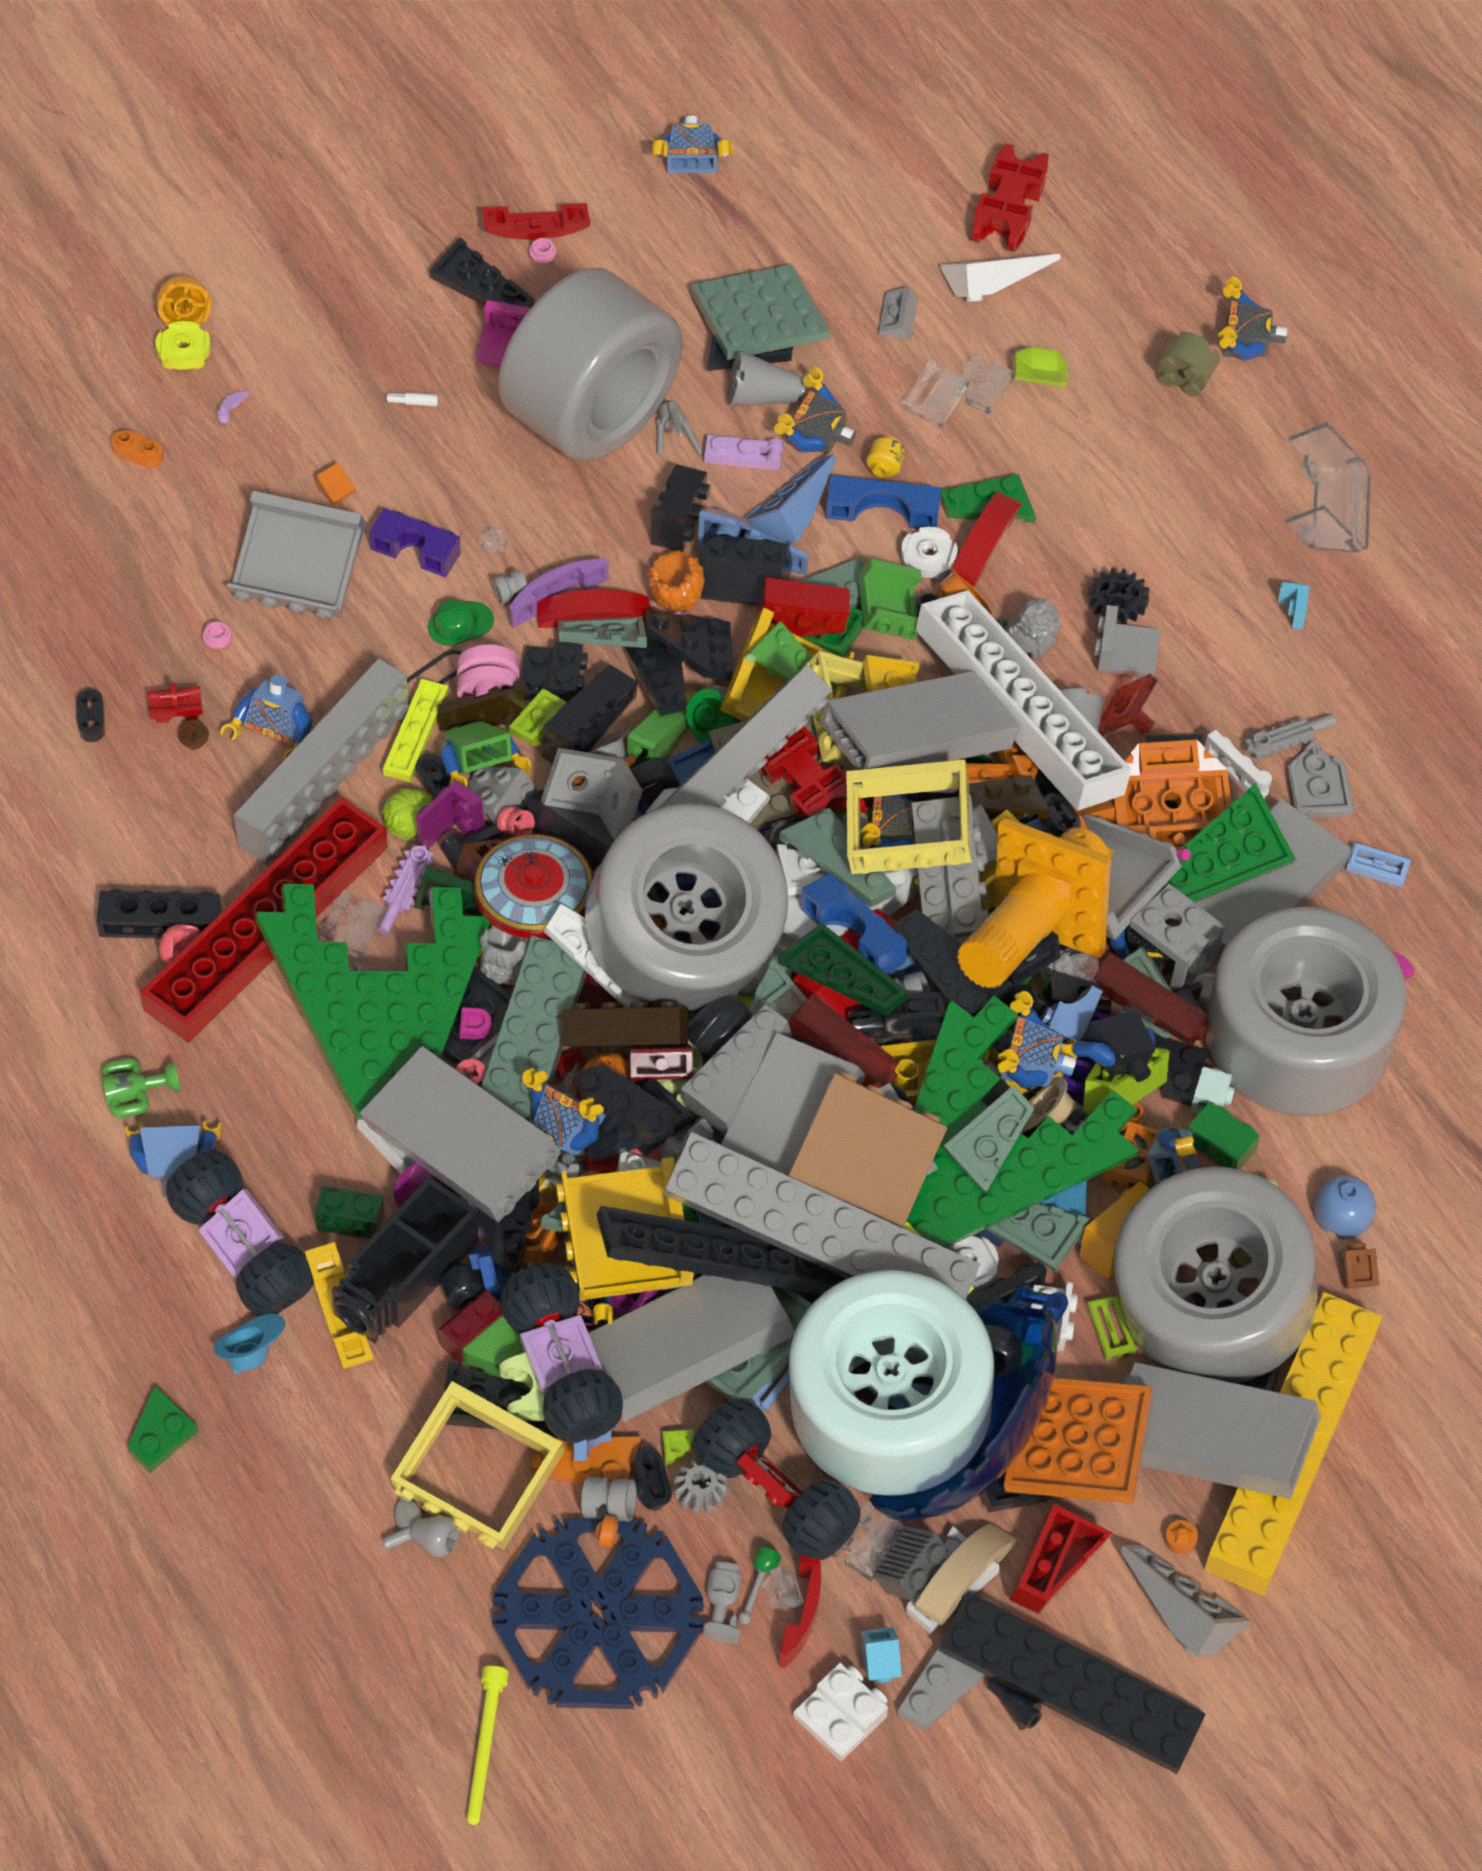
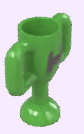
(128, 1087)

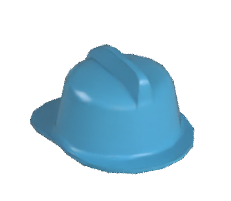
(250, 1343)

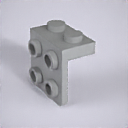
(1126, 647)
(501, 788)

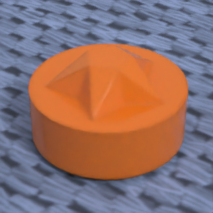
(607, 1531)
(1181, 1537)

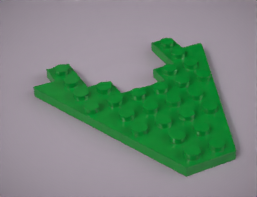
(374, 1018)
(1036, 1168)

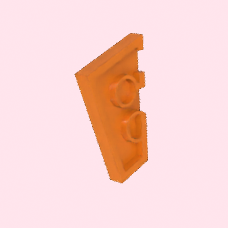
(605, 1460)

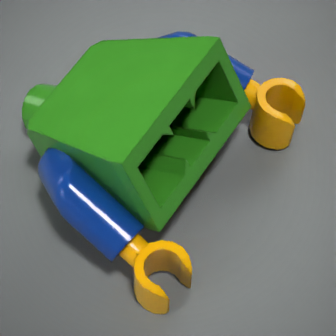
(478, 747)

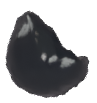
(1006, 1349)

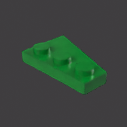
(971, 499)

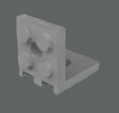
(607, 787)
(1191, 944)

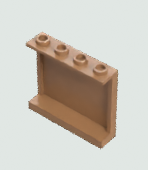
(867, 1149)

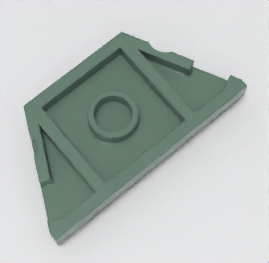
(777, 992)

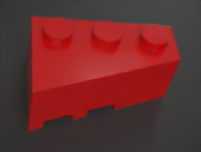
(806, 607)
(1056, 1556)

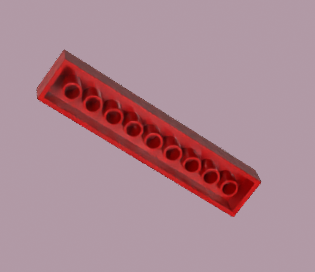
(232, 946)

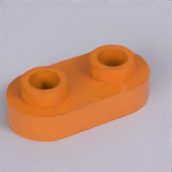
(134, 448)

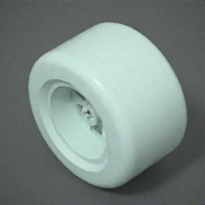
(884, 1321)

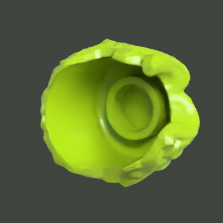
(401, 812)

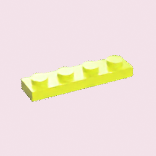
(415, 730)

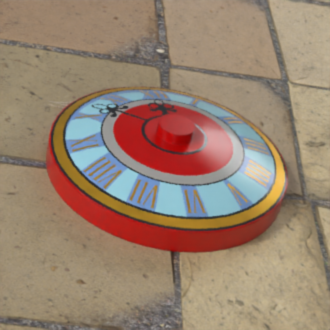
(527, 880)

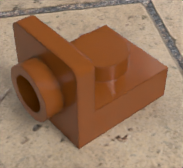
(1360, 1266)

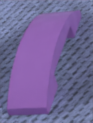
(585, 573)

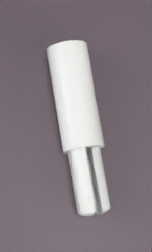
(419, 399)

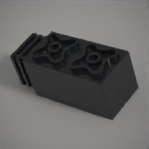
(405, 1260)

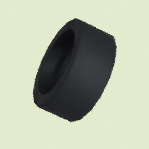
(652, 772)

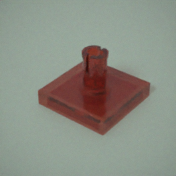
(1126, 705)

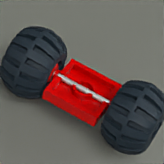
(816, 1518)

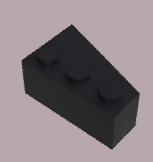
(679, 508)

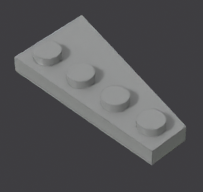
(937, 1690)

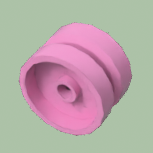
(486, 668)

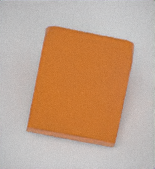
(335, 483)

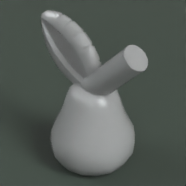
(434, 1534)

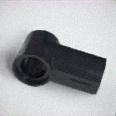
(454, 843)

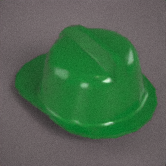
(459, 622)
(704, 714)

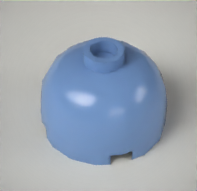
(1344, 1206)

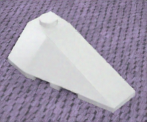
(981, 278)

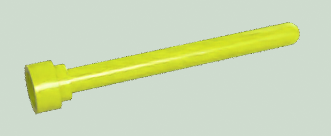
(494, 1680)

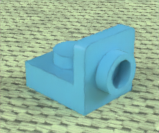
(1297, 598)

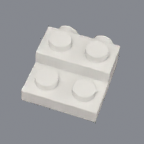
(842, 1711)

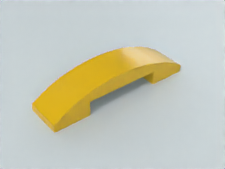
(326, 1273)

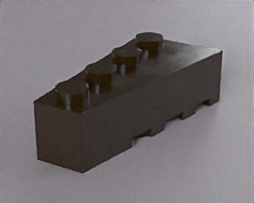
(624, 1025)

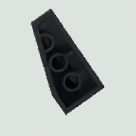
(508, 1235)

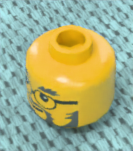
(885, 457)

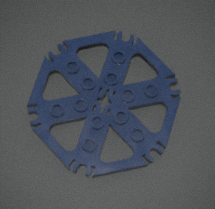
(580, 1634)

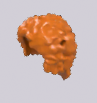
(676, 581)

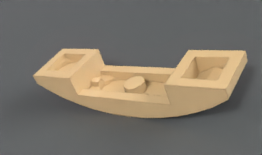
(961, 1570)

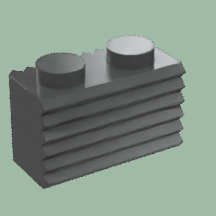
(910, 1563)

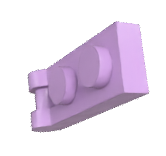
(743, 452)

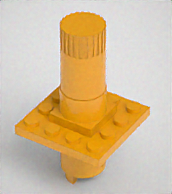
(1040, 889)

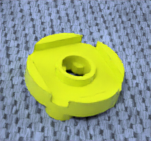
(183, 358)

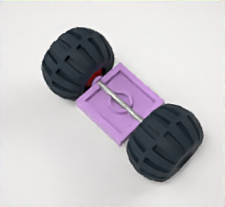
(239, 1232)
(578, 1396)

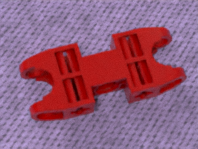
(1006, 211)
(813, 785)

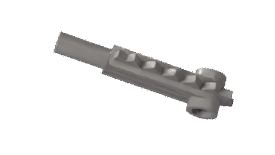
(1297, 731)

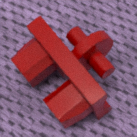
(175, 703)

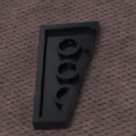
(473, 277)
(490, 1389)

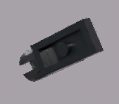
(900, 1022)

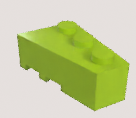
(1101, 1083)

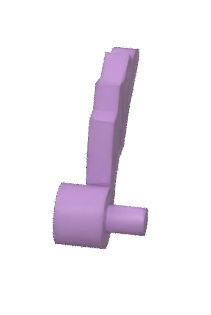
(230, 402)

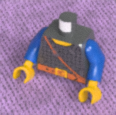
(1248, 325)
(817, 421)
(891, 823)

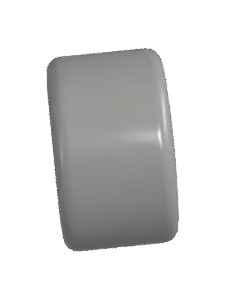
(590, 364)
(723, 856)
(1292, 1059)
(1234, 1213)

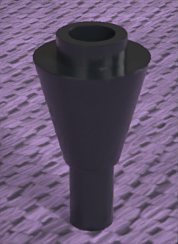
(1022, 1709)

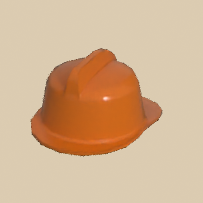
(955, 584)

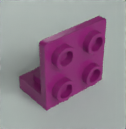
(450, 807)

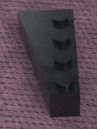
(589, 713)
(937, 956)

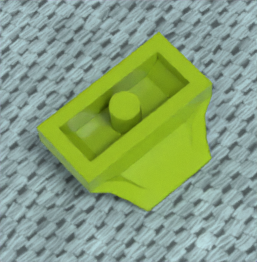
(1040, 366)
(530, 722)

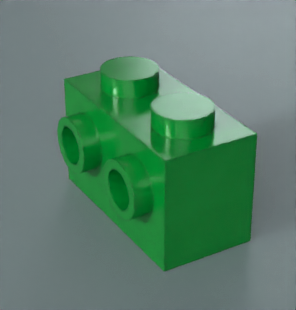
(1223, 1136)

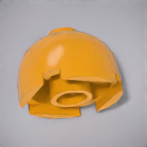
(183, 300)

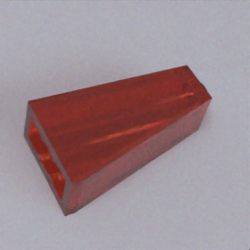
(1139, 992)
(835, 1034)

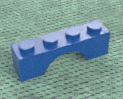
(854, 495)
(834, 904)

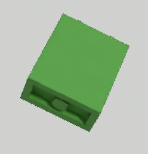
(889, 598)

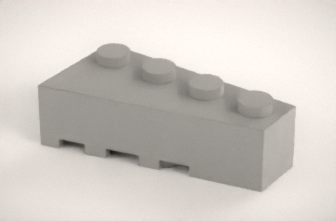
(725, 1079)

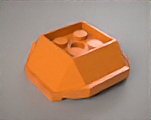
(1177, 773)

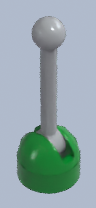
(764, 1561)

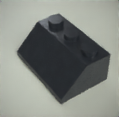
(738, 567)

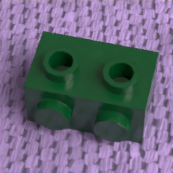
(349, 1212)

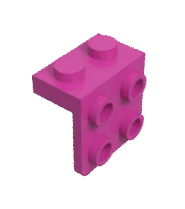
(500, 324)

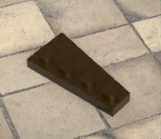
(1016, 795)

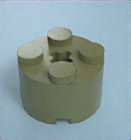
(1187, 363)

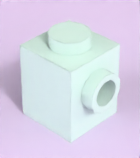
(1212, 1087)

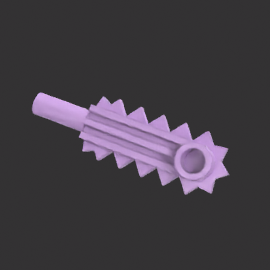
(403, 888)

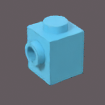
(881, 1654)

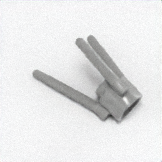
(672, 419)

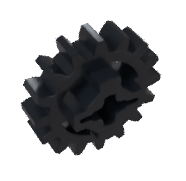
(1119, 591)

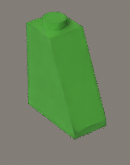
(656, 736)
(492, 1348)

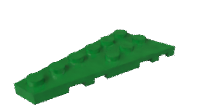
(1232, 849)

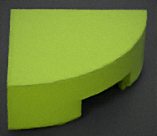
(677, 1444)

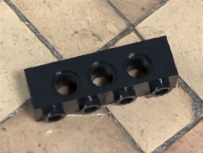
(144, 922)

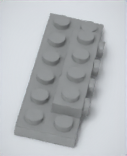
(950, 892)

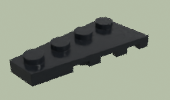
(659, 675)

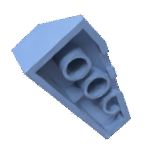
(795, 503)
(730, 524)

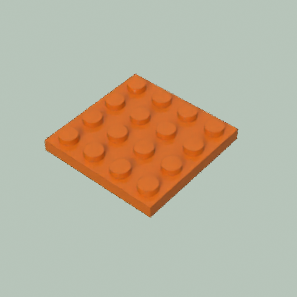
(1085, 1443)

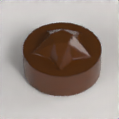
(193, 734)

